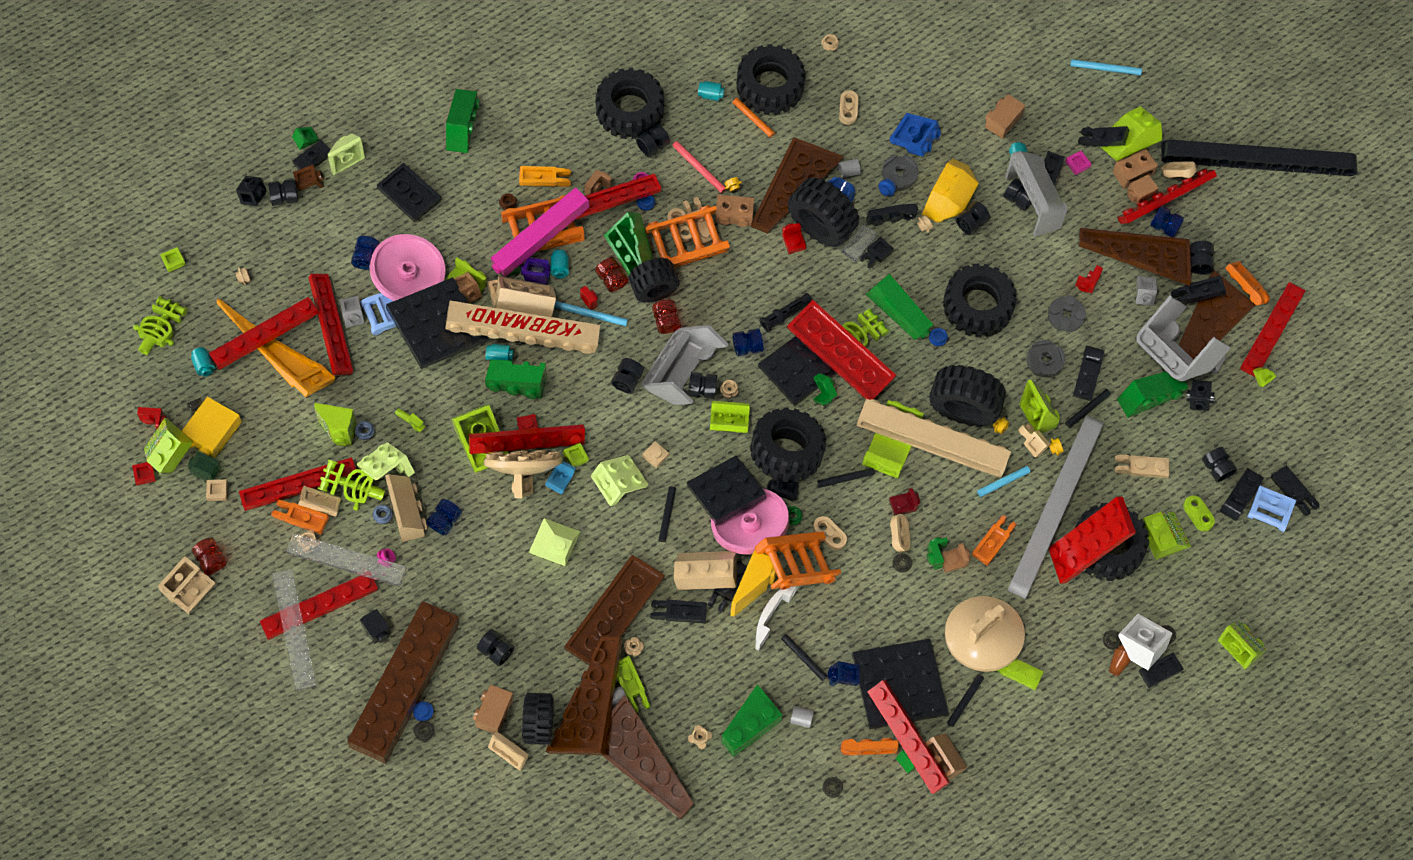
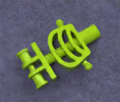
(151, 332)
(861, 332)
(370, 490)

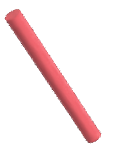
(698, 166)

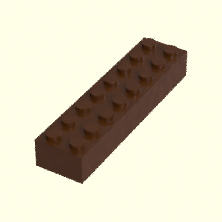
(403, 682)

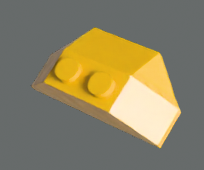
(951, 192)

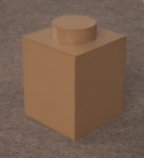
(1142, 189)

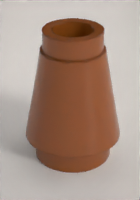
(1119, 661)

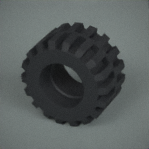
(654, 280)
(537, 718)

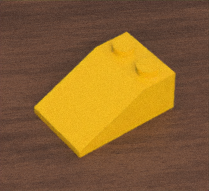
(754, 582)

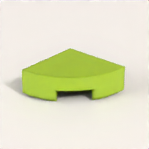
(1264, 376)

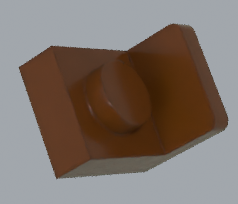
(308, 177)

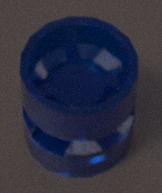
(1173, 224)
(363, 252)
(747, 342)
(442, 519)

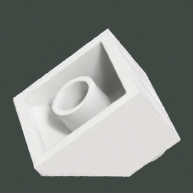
(1144, 641)

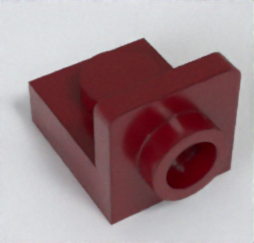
(905, 502)

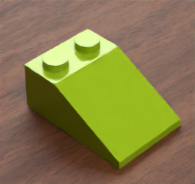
(1143, 132)
(1038, 408)
(472, 422)

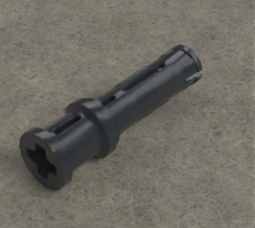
(779, 316)

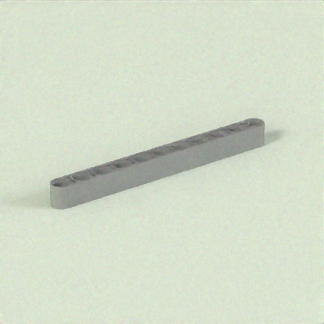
(1055, 507)

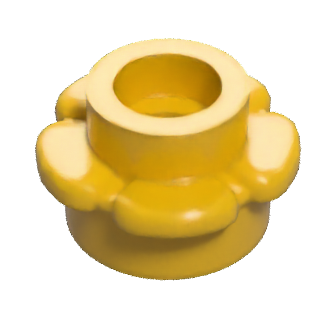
(733, 184)
(1001, 425)
(1055, 446)

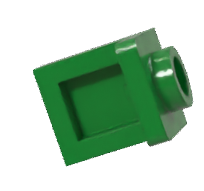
(826, 388)
(934, 554)

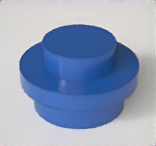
(887, 187)
(646, 203)
(938, 337)
(423, 711)

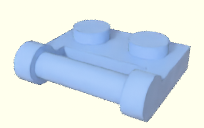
(381, 301)
(1274, 503)

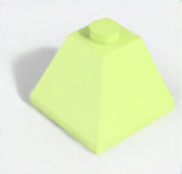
(345, 153)
(554, 542)

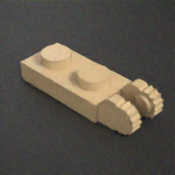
(700, 223)
(1143, 466)

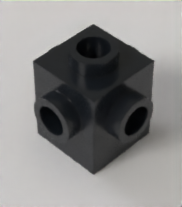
(251, 190)
(1200, 395)

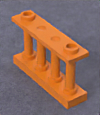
(565, 237)
(700, 251)
(799, 543)

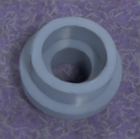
(364, 425)
(379, 509)

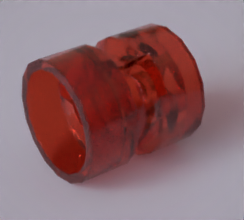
(611, 274)
(666, 317)
(209, 556)

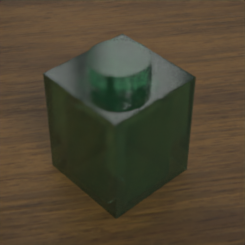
(204, 466)

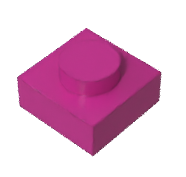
(1078, 162)

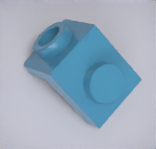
(560, 477)

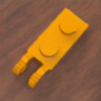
(544, 176)

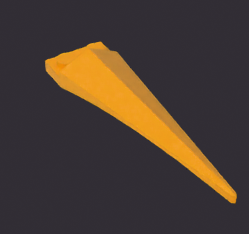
(294, 367)

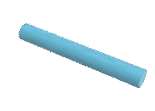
(1003, 481)

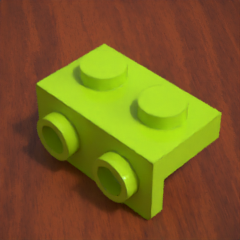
(729, 416)

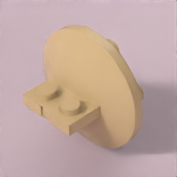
(522, 466)
(984, 633)

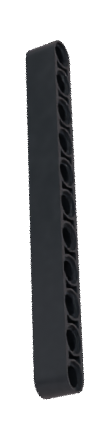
(1259, 157)

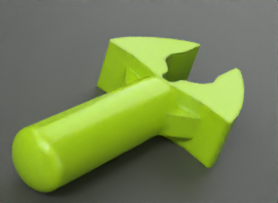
(415, 421)

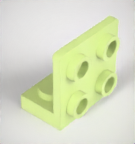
(384, 460)
(618, 477)

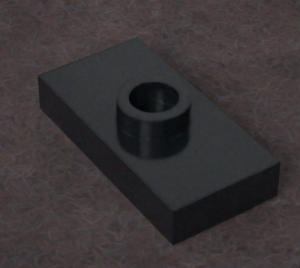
(313, 156)
(1161, 670)

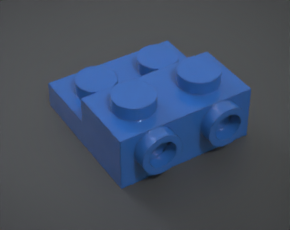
(916, 134)

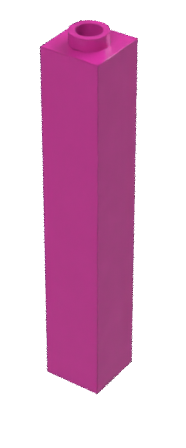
(539, 232)

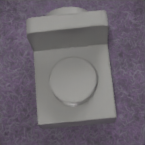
(1146, 290)
(351, 311)

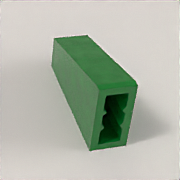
(900, 307)

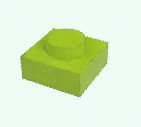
(172, 259)
(575, 455)

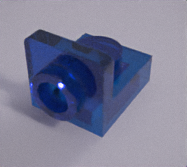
(844, 674)

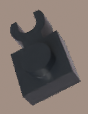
(877, 251)

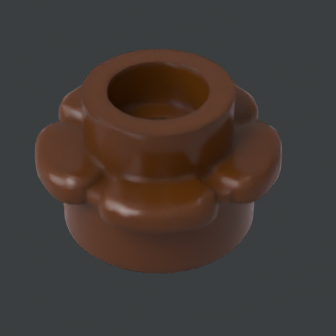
(508, 198)

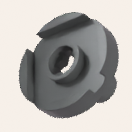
(901, 163)
(1068, 304)
(1042, 368)

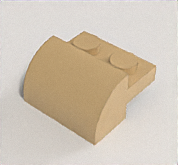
(186, 585)

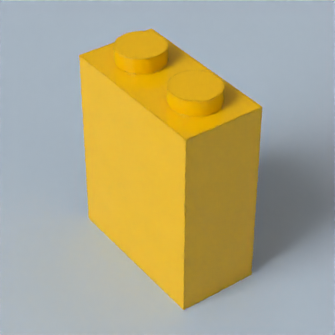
(211, 427)

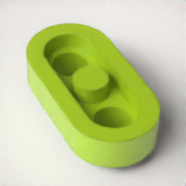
(1198, 512)

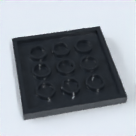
(423, 322)
(909, 673)

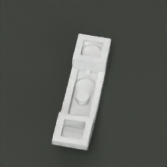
(763, 631)

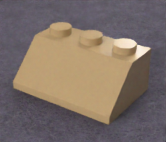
(525, 296)
(406, 507)
(705, 570)

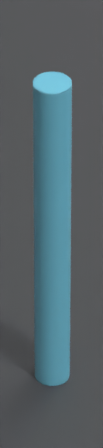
(1106, 67)
(590, 313)

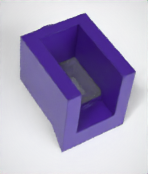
(536, 270)

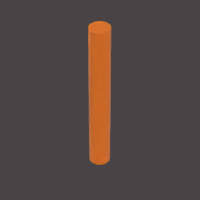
(753, 117)

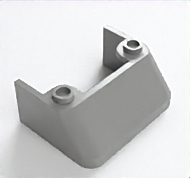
(1039, 189)
(1158, 341)
(678, 359)

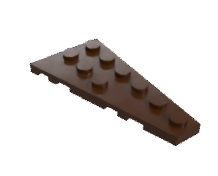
(799, 163)
(1152, 253)
(1214, 318)
(589, 709)
(639, 757)

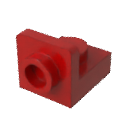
(793, 238)
(1089, 283)
(151, 415)
(527, 422)

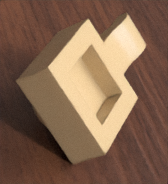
(1035, 441)

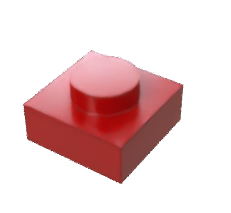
(589, 297)
(143, 473)

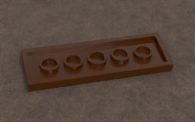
(615, 608)

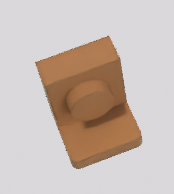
(596, 181)
(468, 287)
(956, 558)

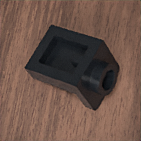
(784, 489)

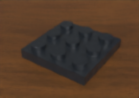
(793, 370)
(726, 490)

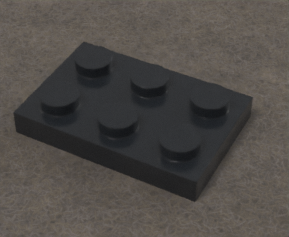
(409, 192)

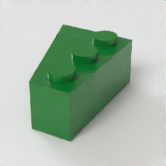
(461, 120)
(629, 241)
(516, 379)
(1150, 392)
(751, 722)

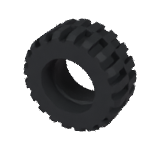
(629, 83)
(770, 98)
(823, 211)
(975, 320)
(967, 395)
(781, 462)
(1125, 563)

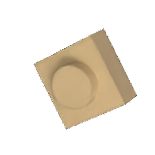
(655, 454)
(216, 490)

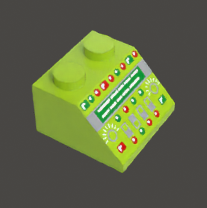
(337, 423)
(167, 447)
(1165, 534)
(1242, 644)

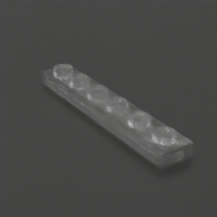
(346, 560)
(294, 630)

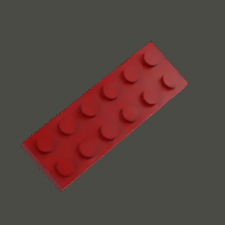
(841, 351)
(1091, 540)

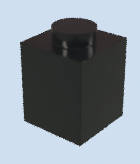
(375, 627)

